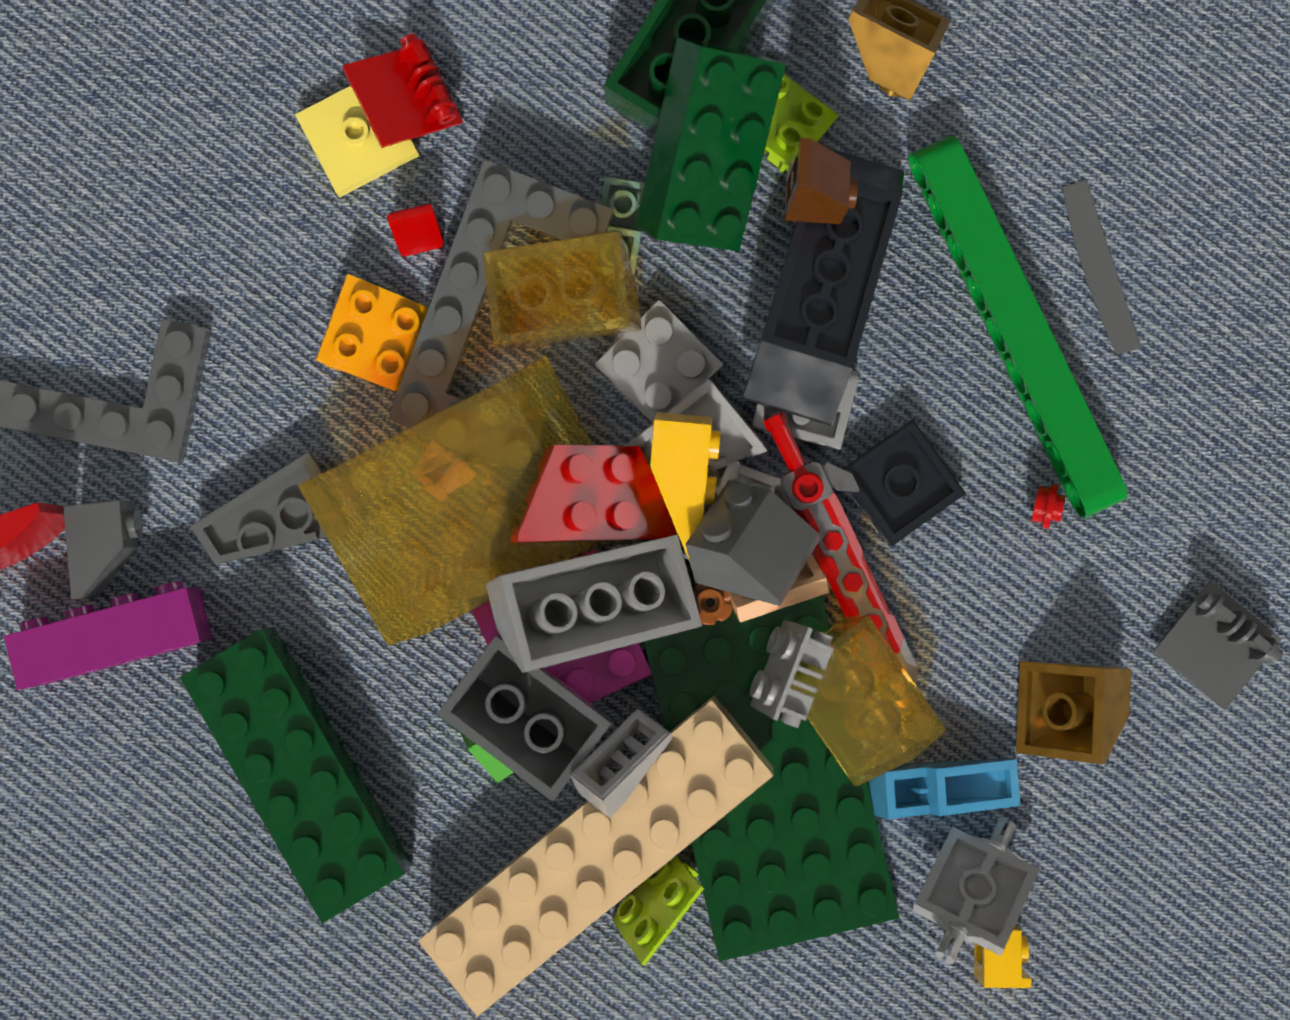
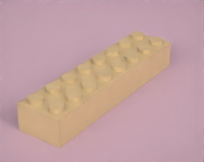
(594, 859)

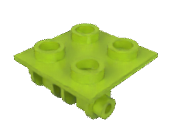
(795, 117)
(657, 907)

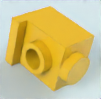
(1003, 970)

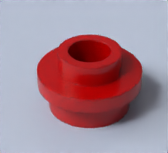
(1048, 505)

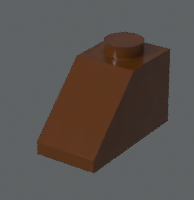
(818, 185)

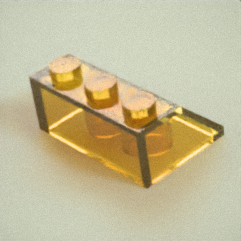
(561, 291)
(867, 703)

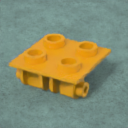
(371, 333)

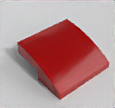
(28, 531)

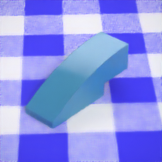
(945, 788)

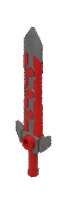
(838, 552)

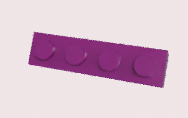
(107, 637)

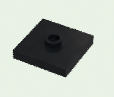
(903, 483)

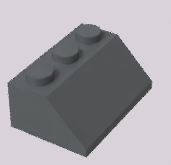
(525, 719)

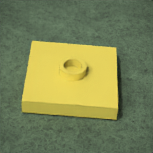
(348, 144)

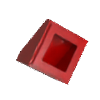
(416, 230)

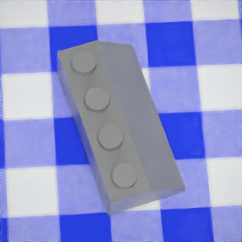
(594, 603)

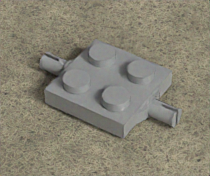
(658, 363)
(976, 890)

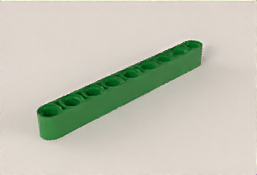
(1017, 327)

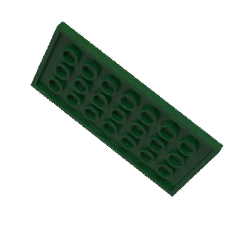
(804, 845)

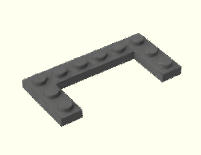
(494, 204)
(154, 431)

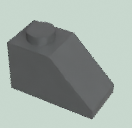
(99, 543)

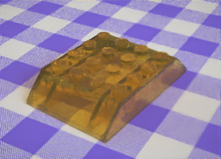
(436, 503)

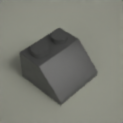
(750, 544)

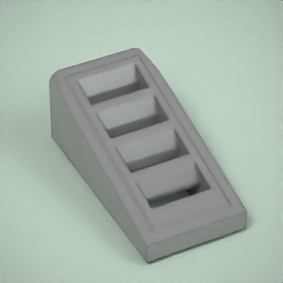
(620, 785)

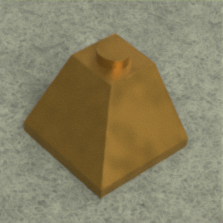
(896, 42)
(1071, 710)

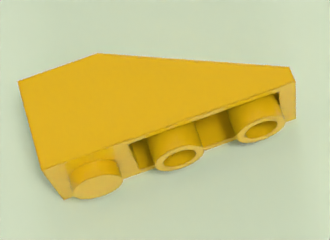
(681, 467)

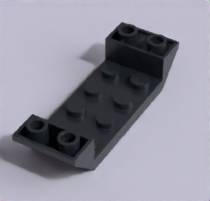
(825, 300)

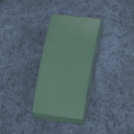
(625, 198)

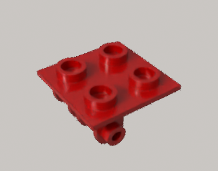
(402, 93)

